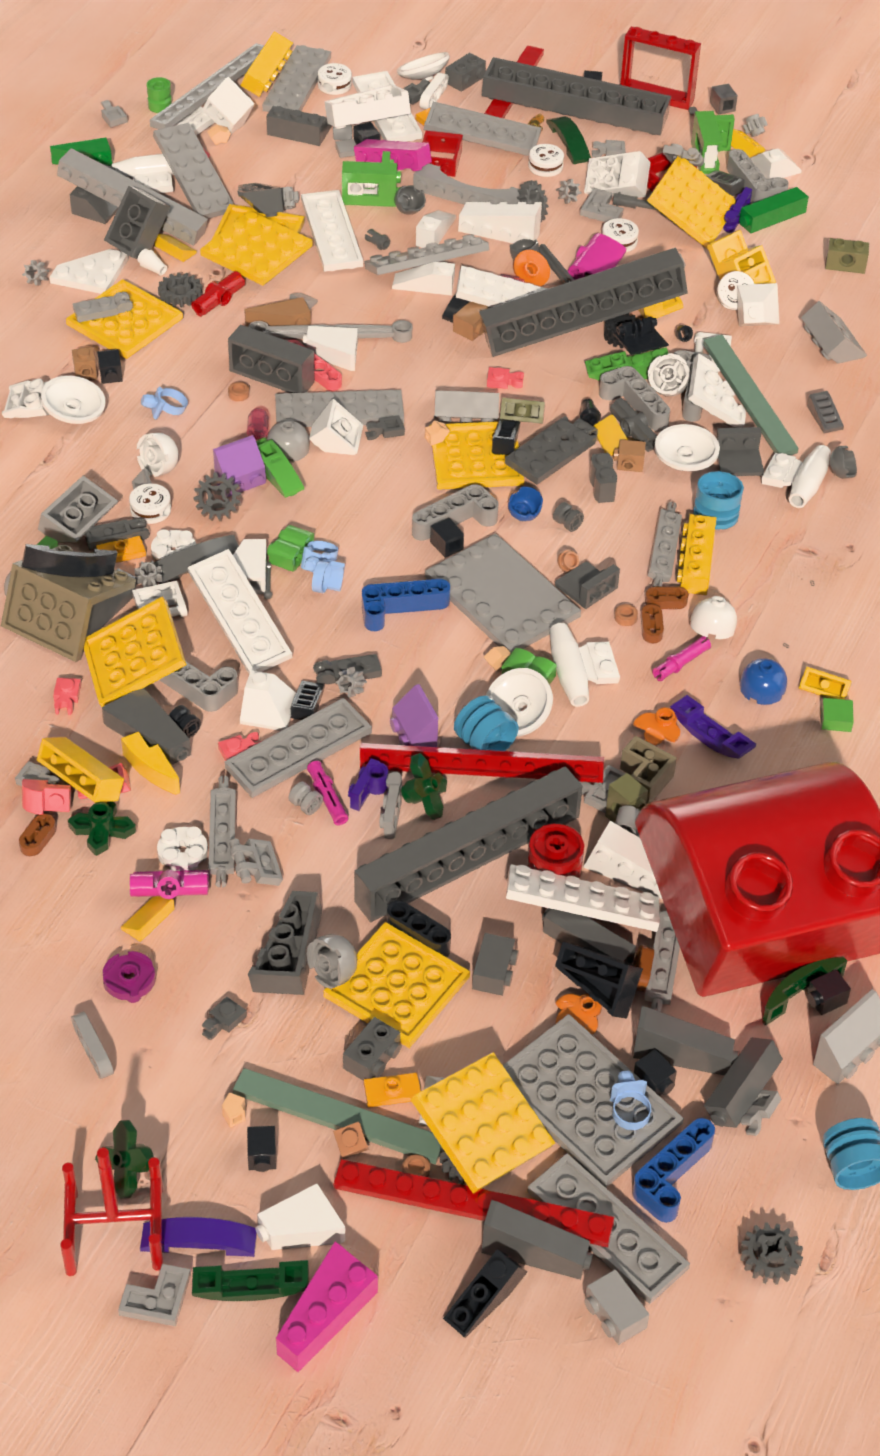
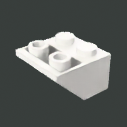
(228, 106)

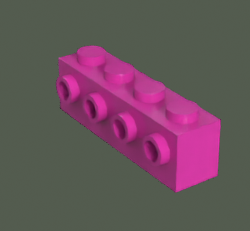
(406, 154)

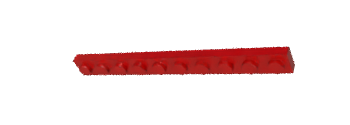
(484, 762)
(460, 1200)

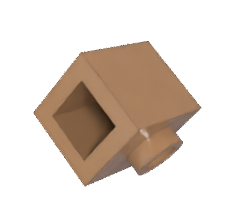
(84, 363)
(630, 455)

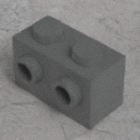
(465, 71)
(494, 964)
(372, 1050)

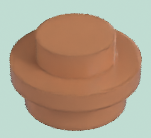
(568, 560)

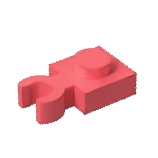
(502, 378)
(65, 692)
(236, 745)

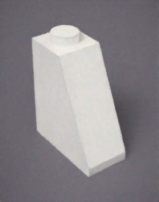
(333, 345)
(252, 559)
(301, 1222)

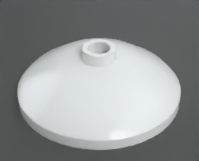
(424, 67)
(72, 399)
(687, 447)
(523, 688)

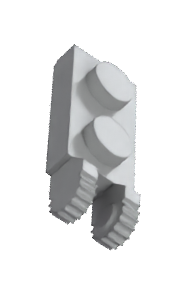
(102, 307)
(392, 805)

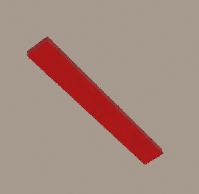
(530, 56)

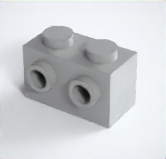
(616, 1307)

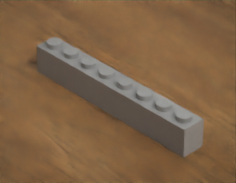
(112, 186)

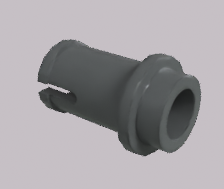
(377, 239)

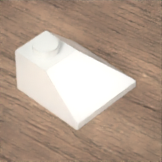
(775, 164)
(758, 304)
(336, 430)
(266, 702)

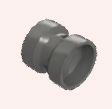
(568, 516)

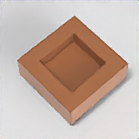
(351, 1140)

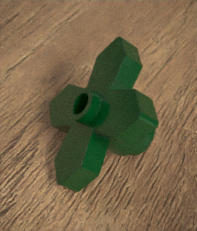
(425, 787)
(101, 825)
(127, 1158)

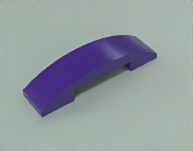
(710, 733)
(204, 1234)

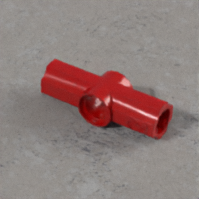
(218, 293)

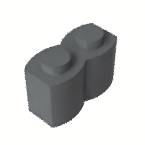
(603, 477)

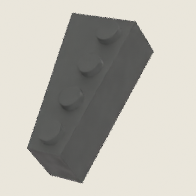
(283, 961)

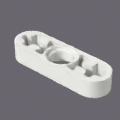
(434, 90)

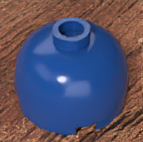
(763, 681)

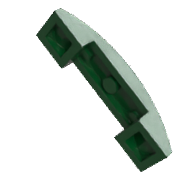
(572, 138)
(797, 982)
(250, 1284)

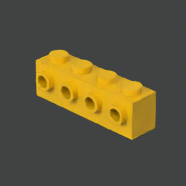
(266, 64)
(698, 554)
(80, 769)

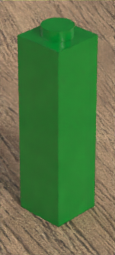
(773, 210)

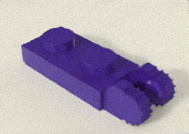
(732, 217)

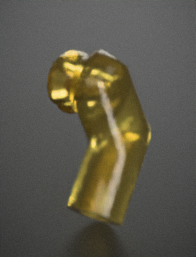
(537, 120)

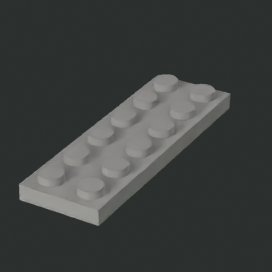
(297, 78)
(483, 128)
(193, 170)
(431, 253)
(363, 405)
(297, 746)
(634, 1248)

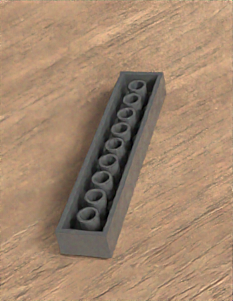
(576, 96)
(584, 302)
(466, 843)

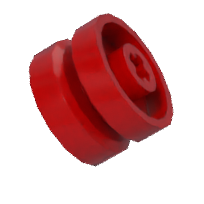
(556, 850)

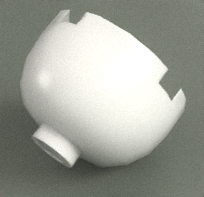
(669, 375)
(157, 453)
(714, 617)

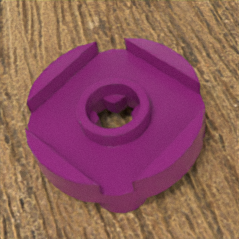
(132, 988)

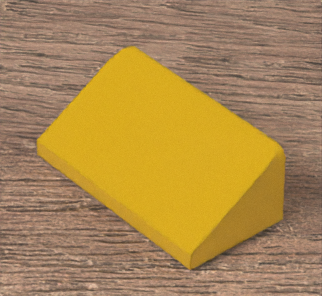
(747, 144)
(174, 247)
(609, 434)
(824, 684)
(148, 917)

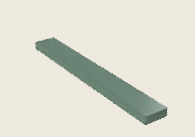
(750, 395)
(336, 1114)

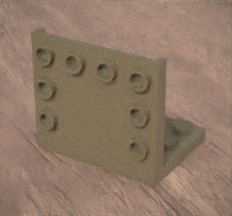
(56, 607)

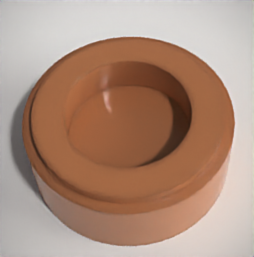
(238, 391)
(626, 615)
(416, 1165)

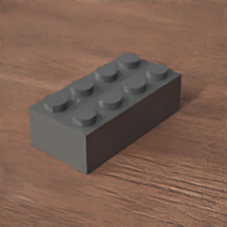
(271, 360)

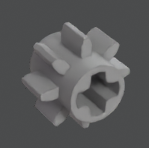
(755, 125)
(574, 191)
(289, 198)
(39, 276)
(148, 574)
(351, 682)

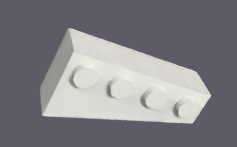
(367, 106)
(501, 220)
(623, 859)

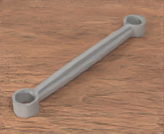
(364, 331)

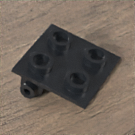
(640, 336)

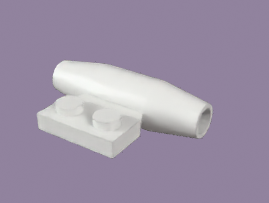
(149, 171)
(803, 476)
(578, 665)

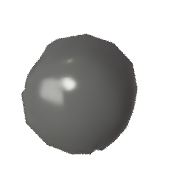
(409, 200)
(521, 245)
(843, 463)

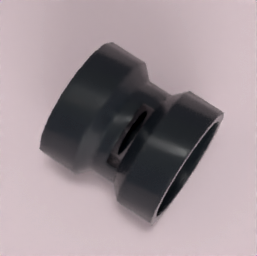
(187, 723)

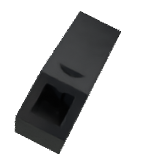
(485, 1293)

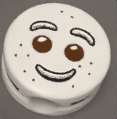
(334, 79)
(546, 160)
(622, 231)
(728, 288)
(150, 503)

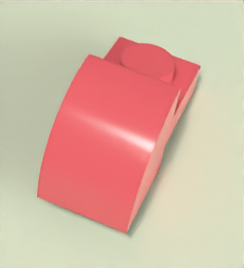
(41, 796)

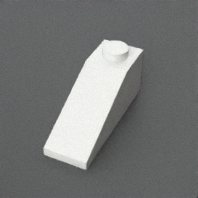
(433, 227)
(428, 278)

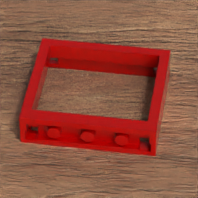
(669, 42)

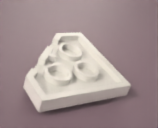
(92, 272)
(713, 394)

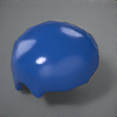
(525, 504)

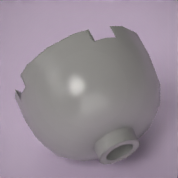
(291, 439)
(333, 960)

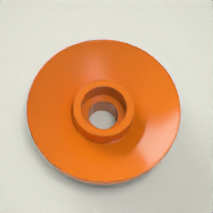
(535, 263)

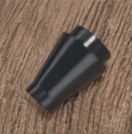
(590, 412)

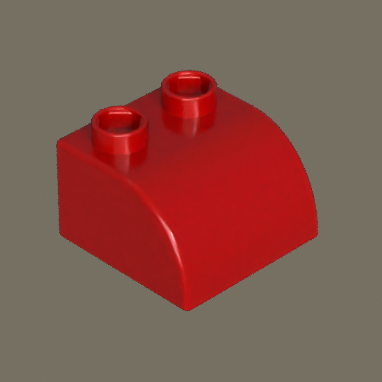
(768, 873)

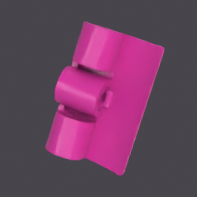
(597, 256)
(169, 883)

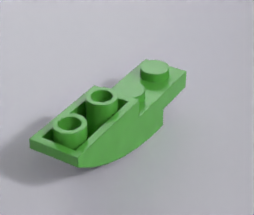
(641, 362)
(279, 469)

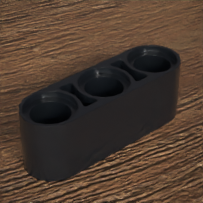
(419, 926)

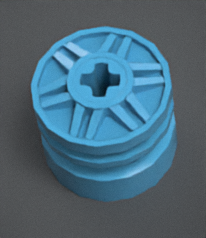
(720, 497)
(485, 725)
(854, 1153)

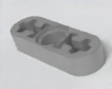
(92, 1045)

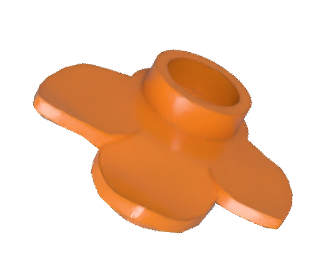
(659, 726)
(574, 1006)

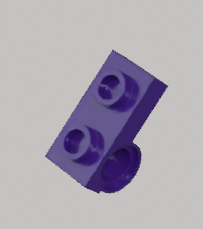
(370, 780)

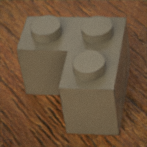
(648, 766)

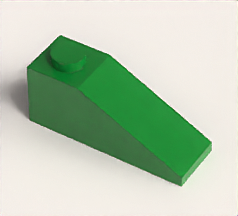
(95, 149)

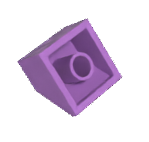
(242, 462)
(415, 720)

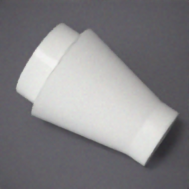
(151, 261)

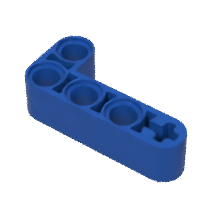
(401, 598)
(677, 1164)

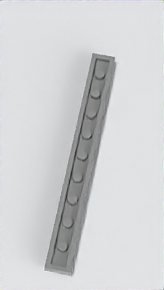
(198, 95)

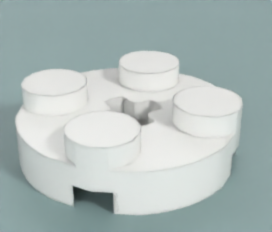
(166, 540)
(182, 837)

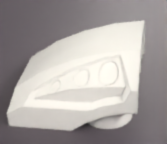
(25, 400)

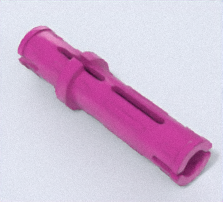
(675, 662)
(323, 785)

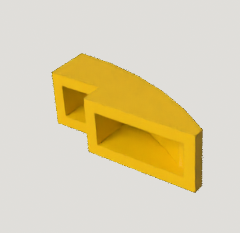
(150, 762)

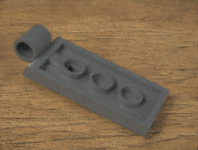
(552, 449)

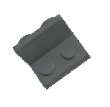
(740, 451)
(588, 584)

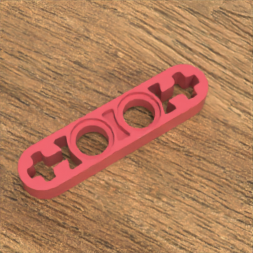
(329, 377)

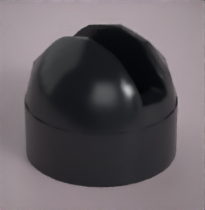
(687, 332)

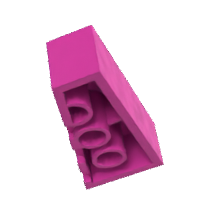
(328, 1303)

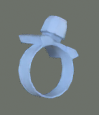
(157, 404)
(311, 558)
(327, 575)
(629, 1088)

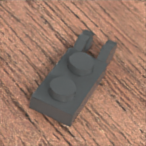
(116, 531)
(329, 671)

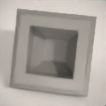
(141, 478)

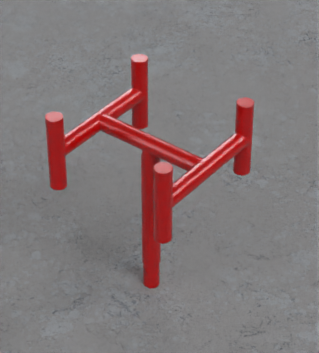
(111, 1211)

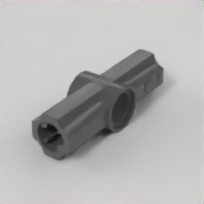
(633, 423)

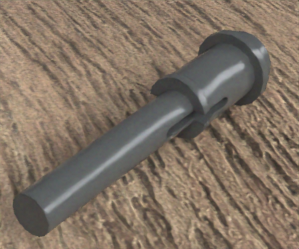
(631, 201)

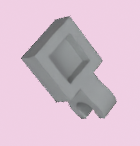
(113, 115)
(611, 147)
(35, 772)
(761, 1108)

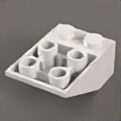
(619, 173)

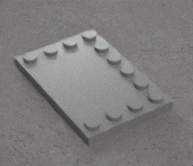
(503, 593)
(569, 1087)

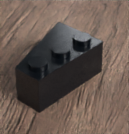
(601, 976)

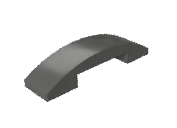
(177, 563)

